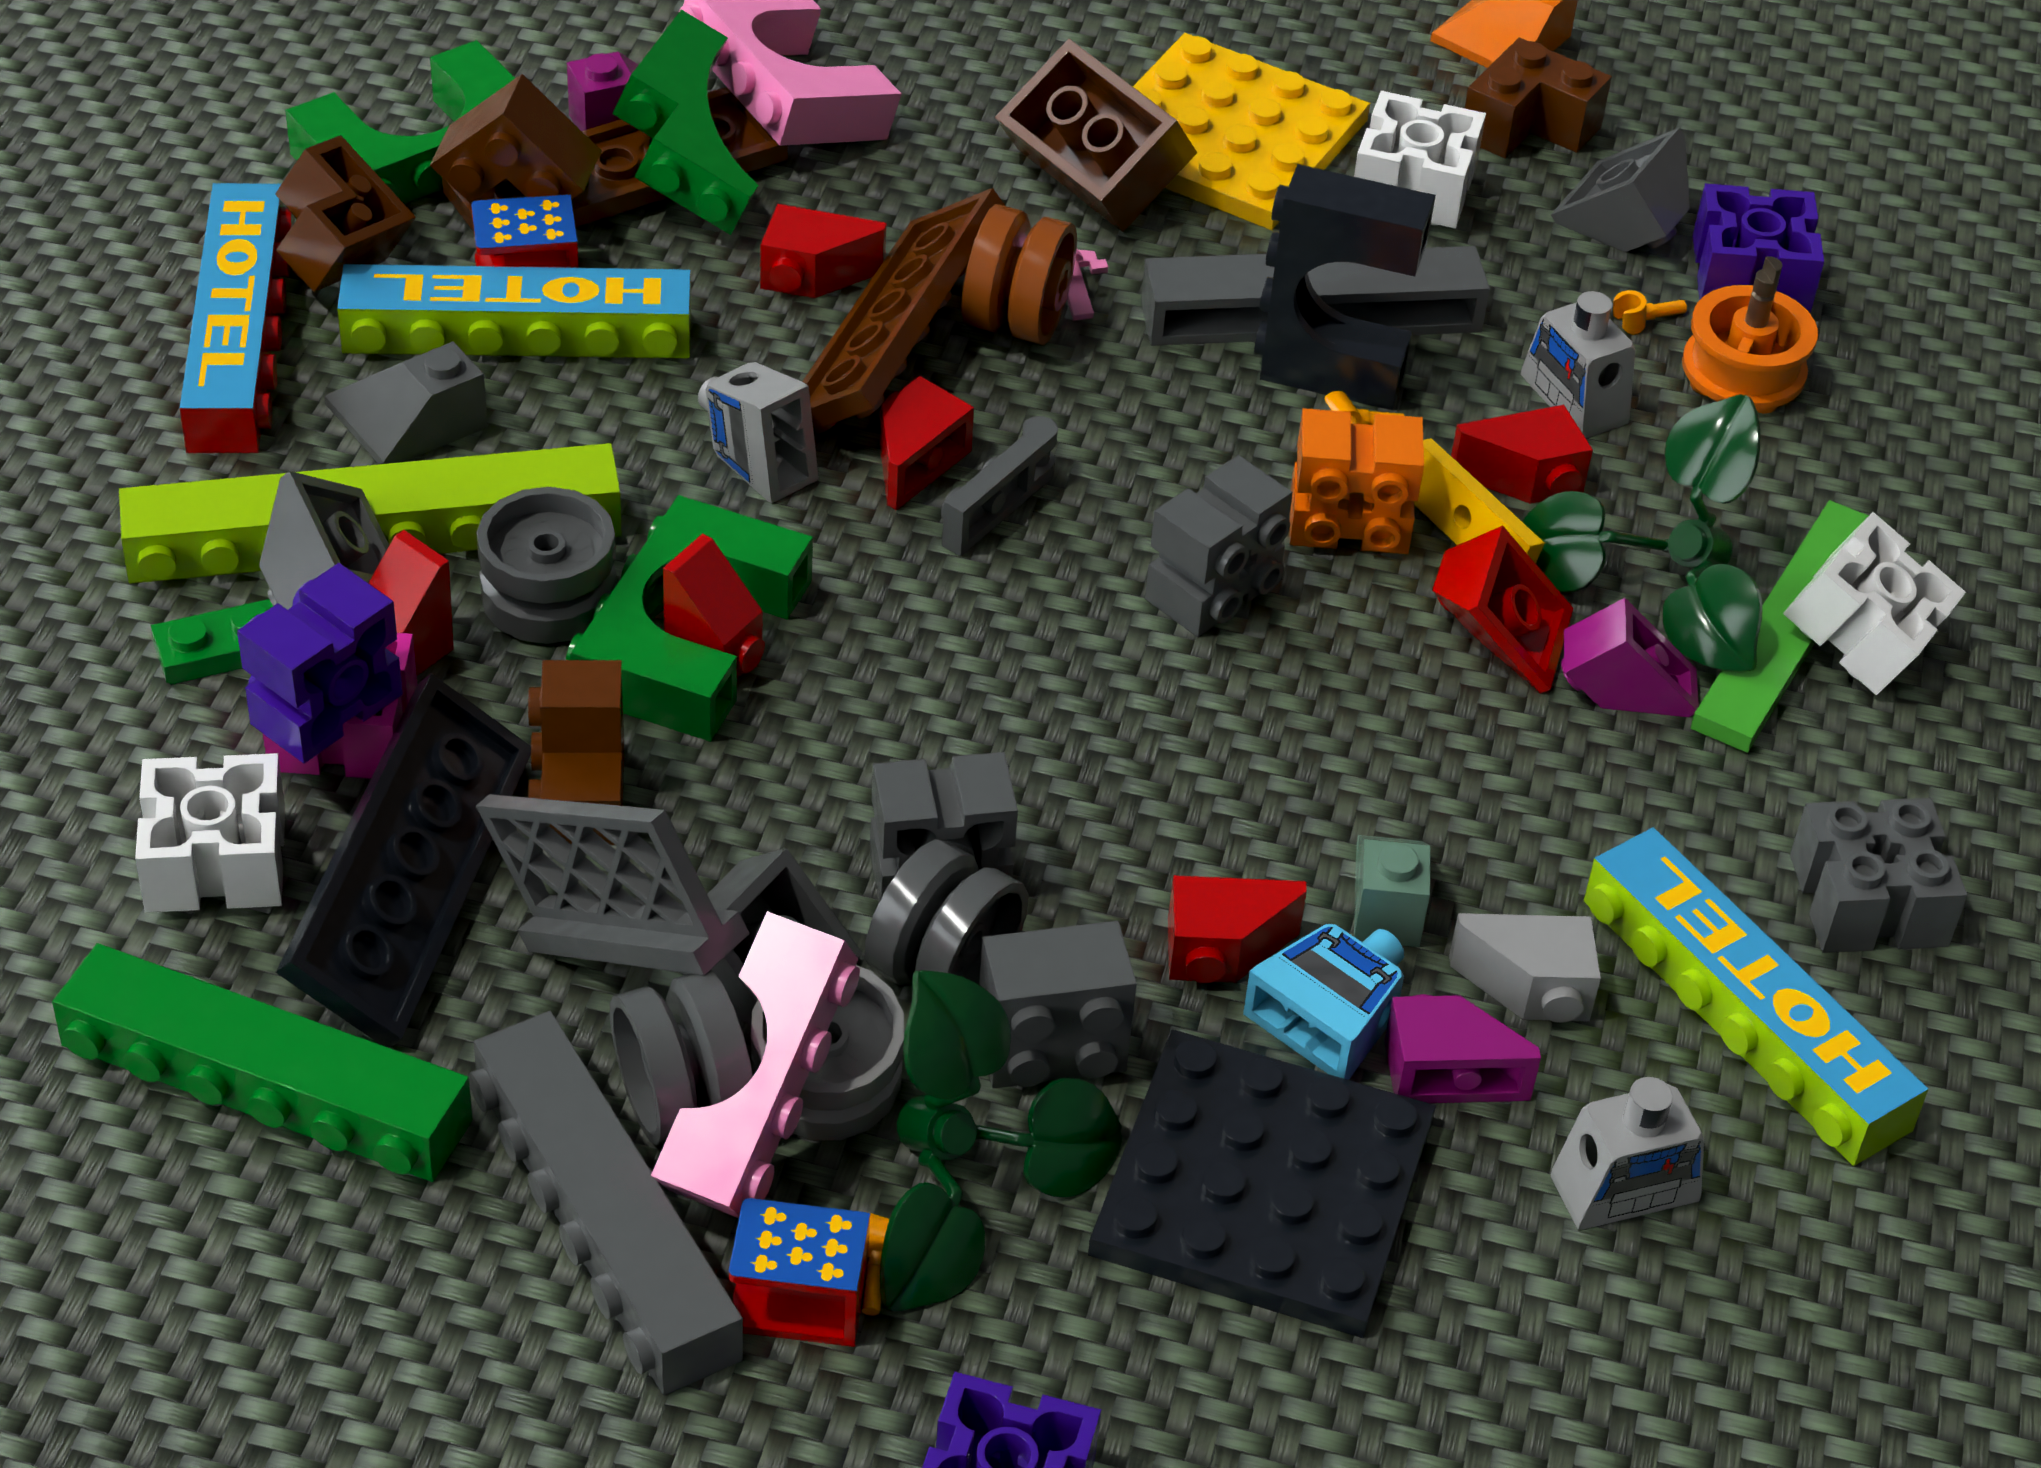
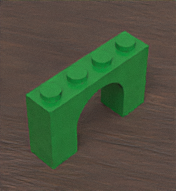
(459, 83)
(668, 676)

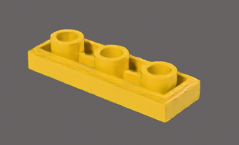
(1463, 505)

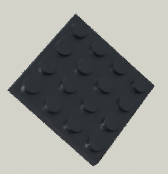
(1264, 1183)

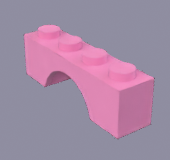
(727, 1148)

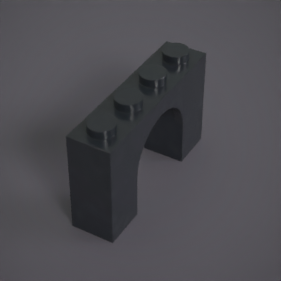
(1330, 221)

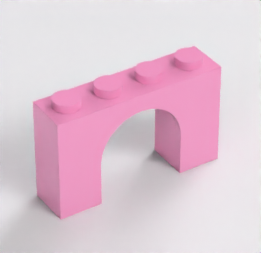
(792, 98)

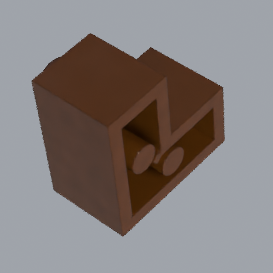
(1540, 95)
(516, 138)
(339, 213)
(579, 734)

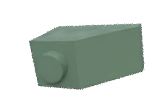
(1391, 887)

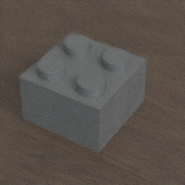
(1064, 999)

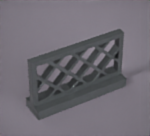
(612, 923)

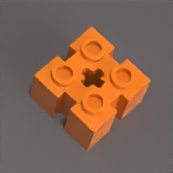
(1356, 481)

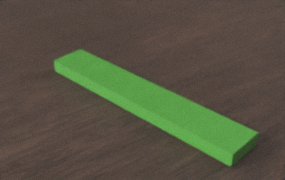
(1744, 700)

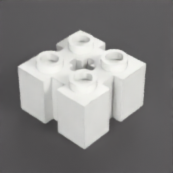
(1423, 151)
(1874, 603)
(210, 832)

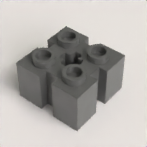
(1218, 546)
(961, 804)
(1877, 875)

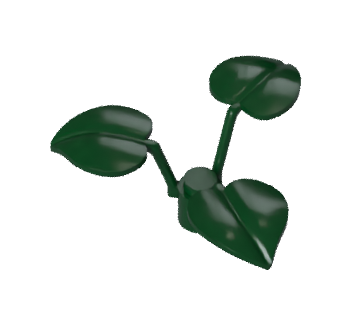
(1721, 609)
(1073, 1140)

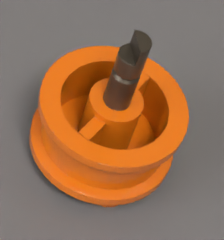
(1750, 342)

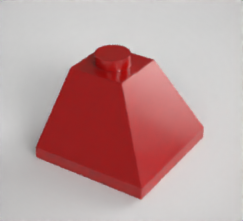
(1506, 604)

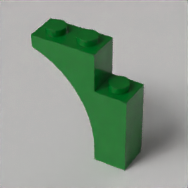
(671, 105)

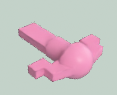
(1078, 296)

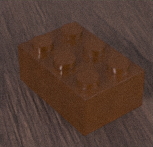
(1096, 135)

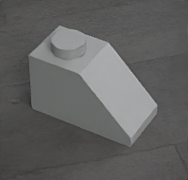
(1530, 963)

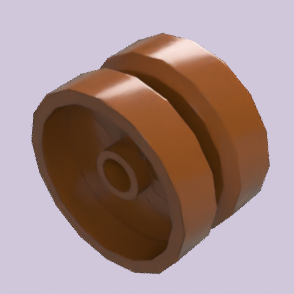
(1019, 274)

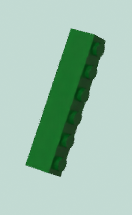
(264, 1062)

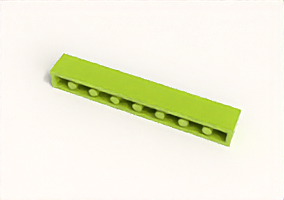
(224, 522)

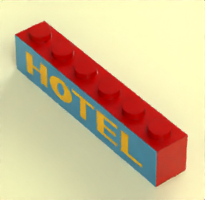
(236, 321)

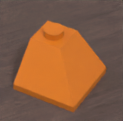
(1489, 27)

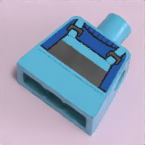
(1328, 995)

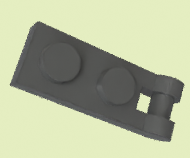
(1000, 486)

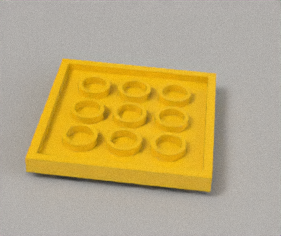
(1247, 124)

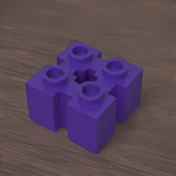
(1741, 230)
(320, 662)
(988, 1431)

